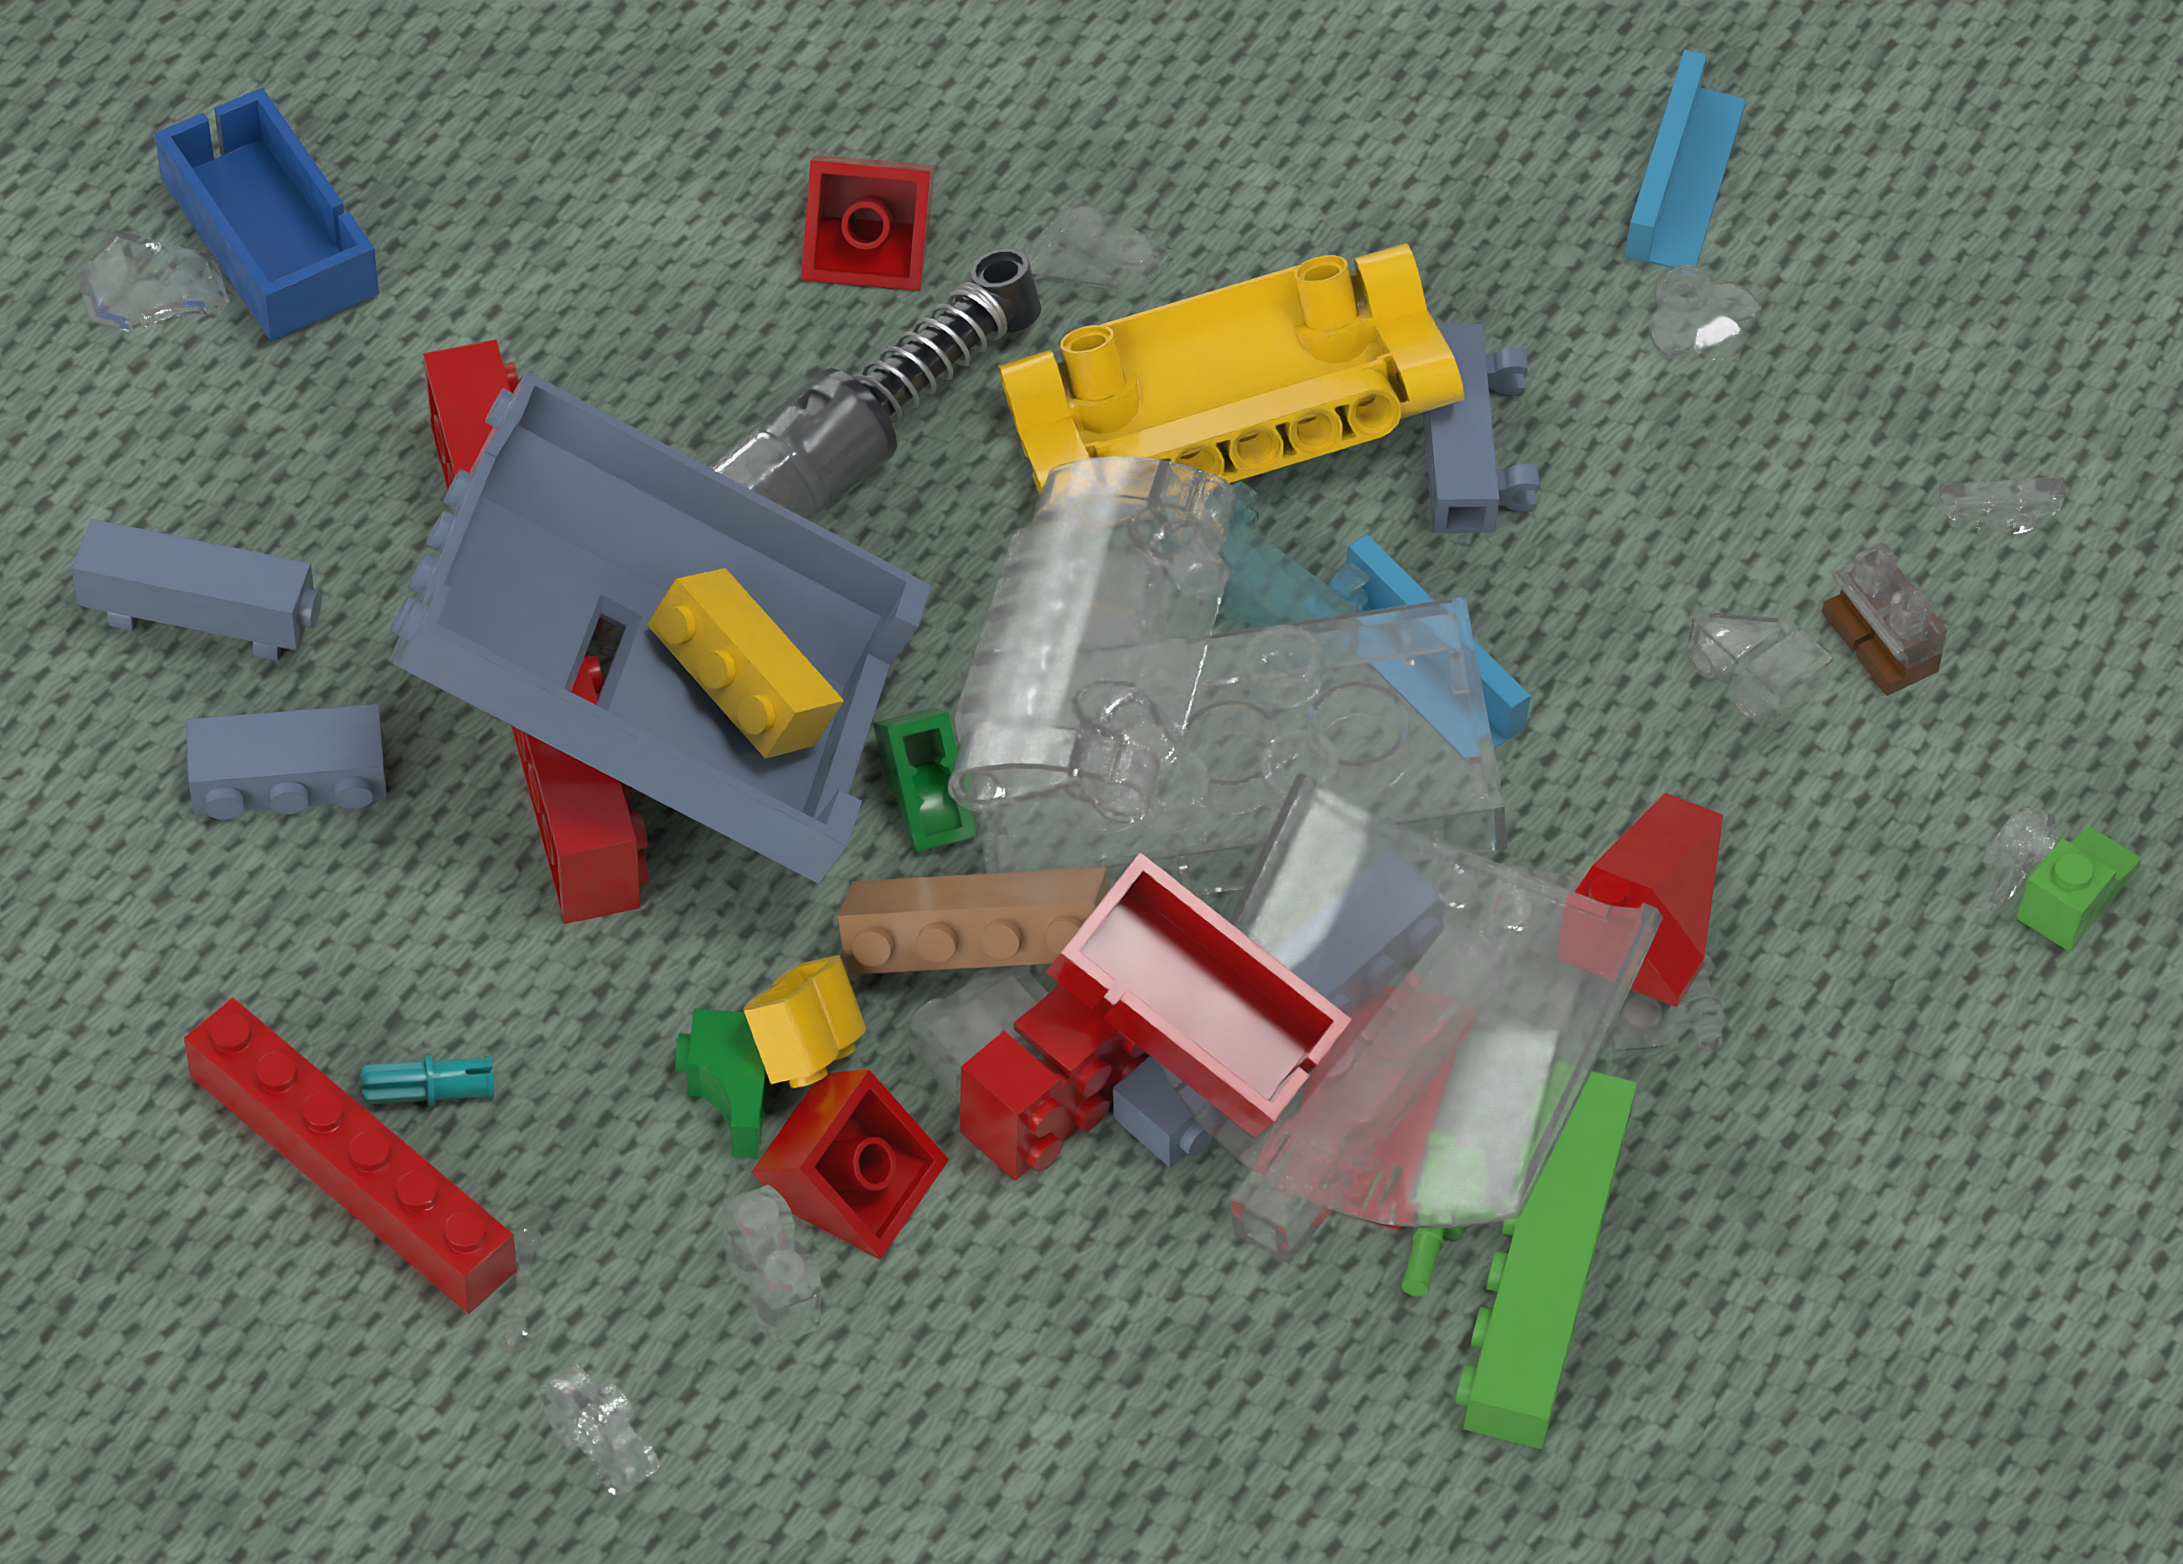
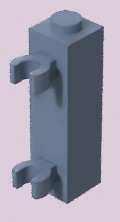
(1460, 440)
(195, 586)

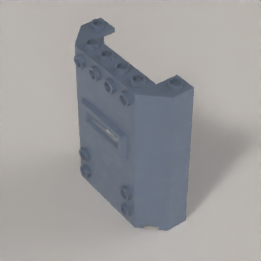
(598, 521)

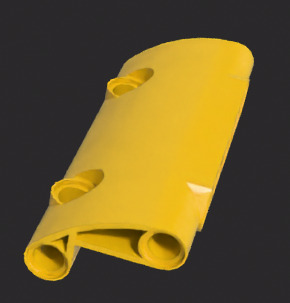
(1242, 372)

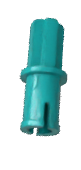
(427, 1080)

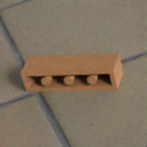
(966, 919)

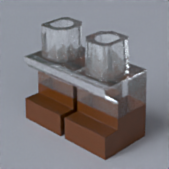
(1886, 620)

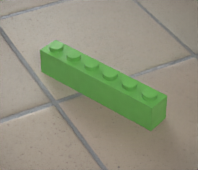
(1545, 1273)

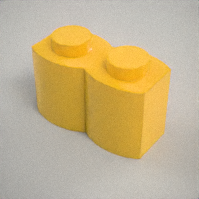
(805, 1021)

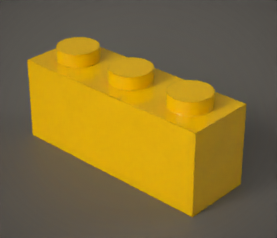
(745, 662)

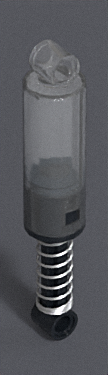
(841, 428)

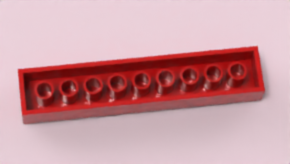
(581, 813)

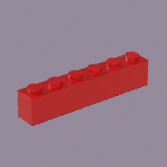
(351, 1155)

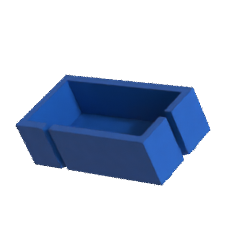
(267, 215)

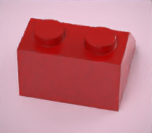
(867, 222)
(852, 1161)

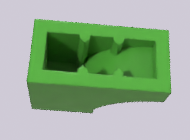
(2075, 886)

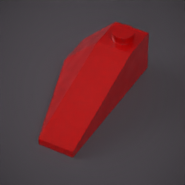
(1670, 865)

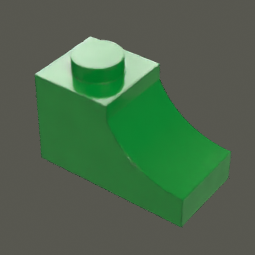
(917, 765)
(727, 1072)

